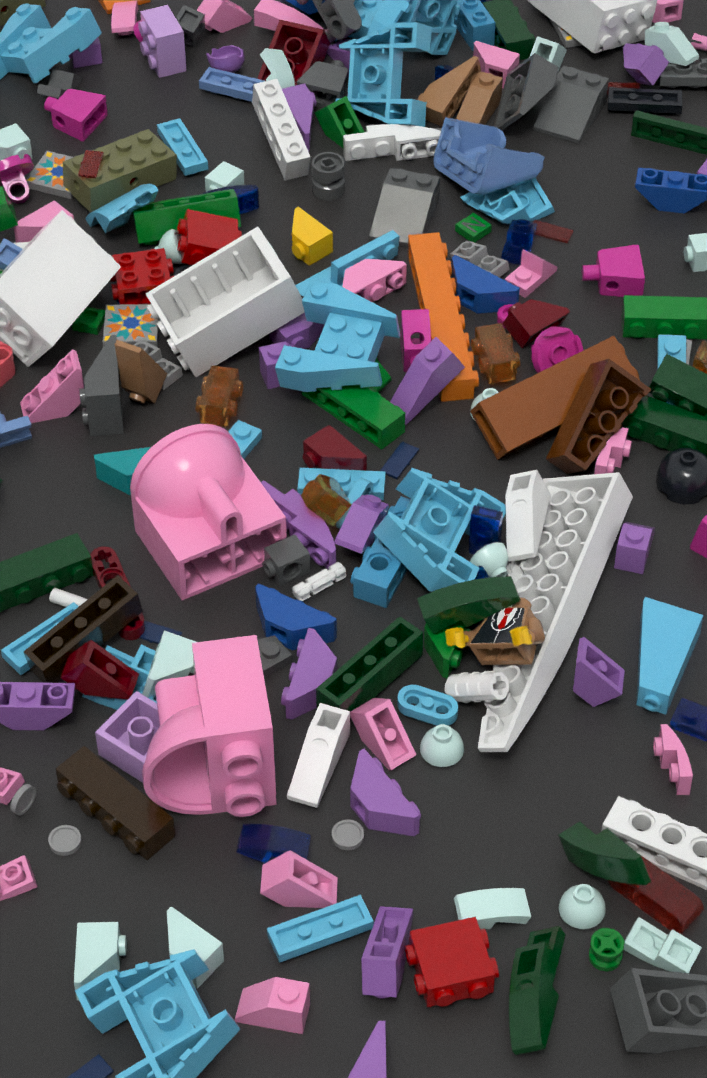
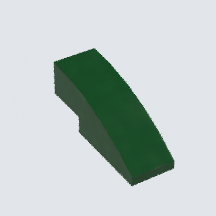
(467, 602)
(603, 855)

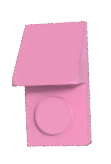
(530, 273)

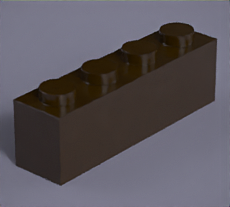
(93, 620)
(115, 803)

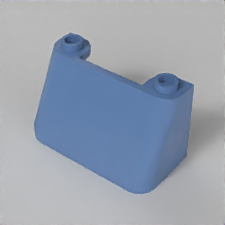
(478, 159)

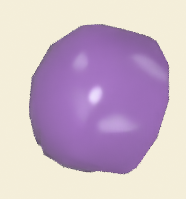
(226, 58)

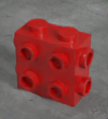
(204, 235)
(140, 274)
(451, 962)

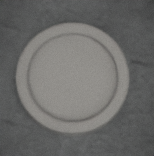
(23, 799)
(347, 834)
(64, 840)

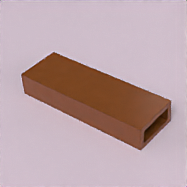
(541, 401)

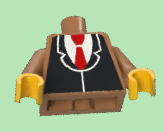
(504, 637)

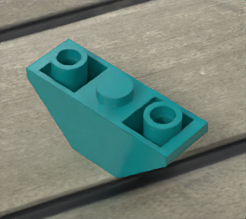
(118, 467)

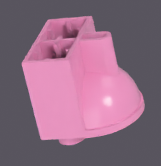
(202, 509)
(214, 735)

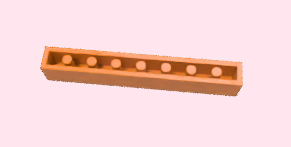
(436, 292)

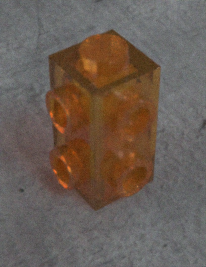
(495, 353)
(219, 396)

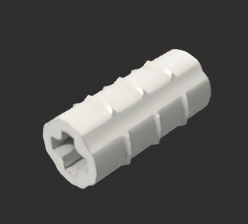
(477, 686)

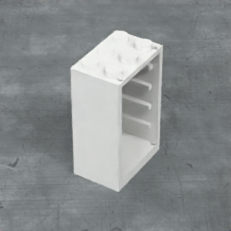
(600, 23)
(50, 286)
(225, 302)

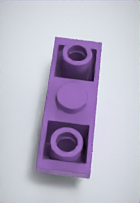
(313, 667)
(34, 704)
(381, 800)

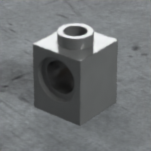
(192, 24)
(286, 560)

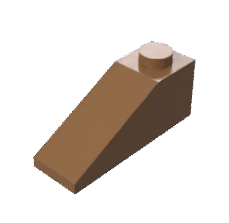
(449, 91)
(481, 99)
(139, 373)

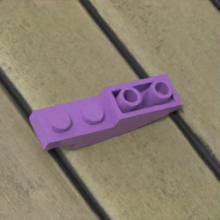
(305, 525)

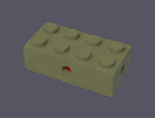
(123, 167)

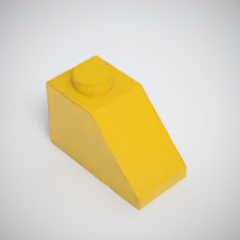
(310, 238)

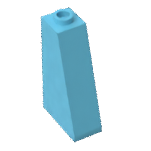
(665, 648)

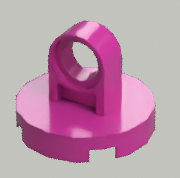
(12, 173)
(553, 347)

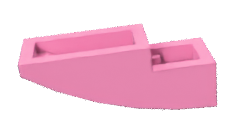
(270, 12)

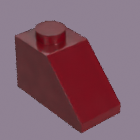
(531, 318)
(332, 451)
(99, 673)

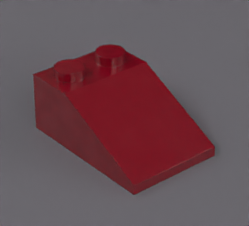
(300, 45)

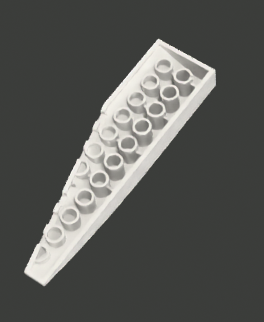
(559, 584)

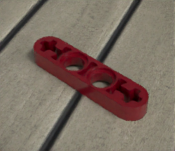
(102, 576)

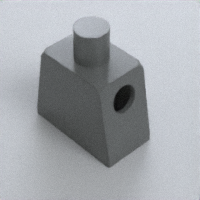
(326, 81)

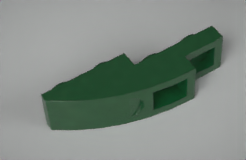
(531, 990)

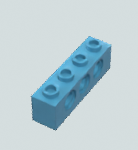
(475, 23)
(380, 569)

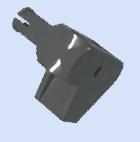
(339, 16)

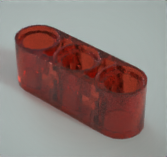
(663, 899)

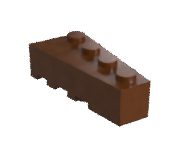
(595, 414)

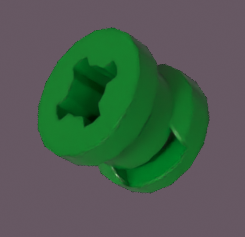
(605, 940)

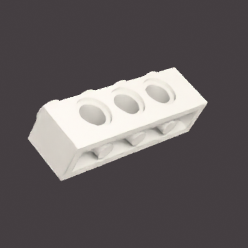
(281, 129)
(677, 859)

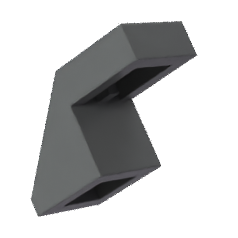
(59, 83)

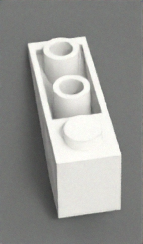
(525, 514)
(319, 754)

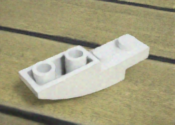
(391, 139)

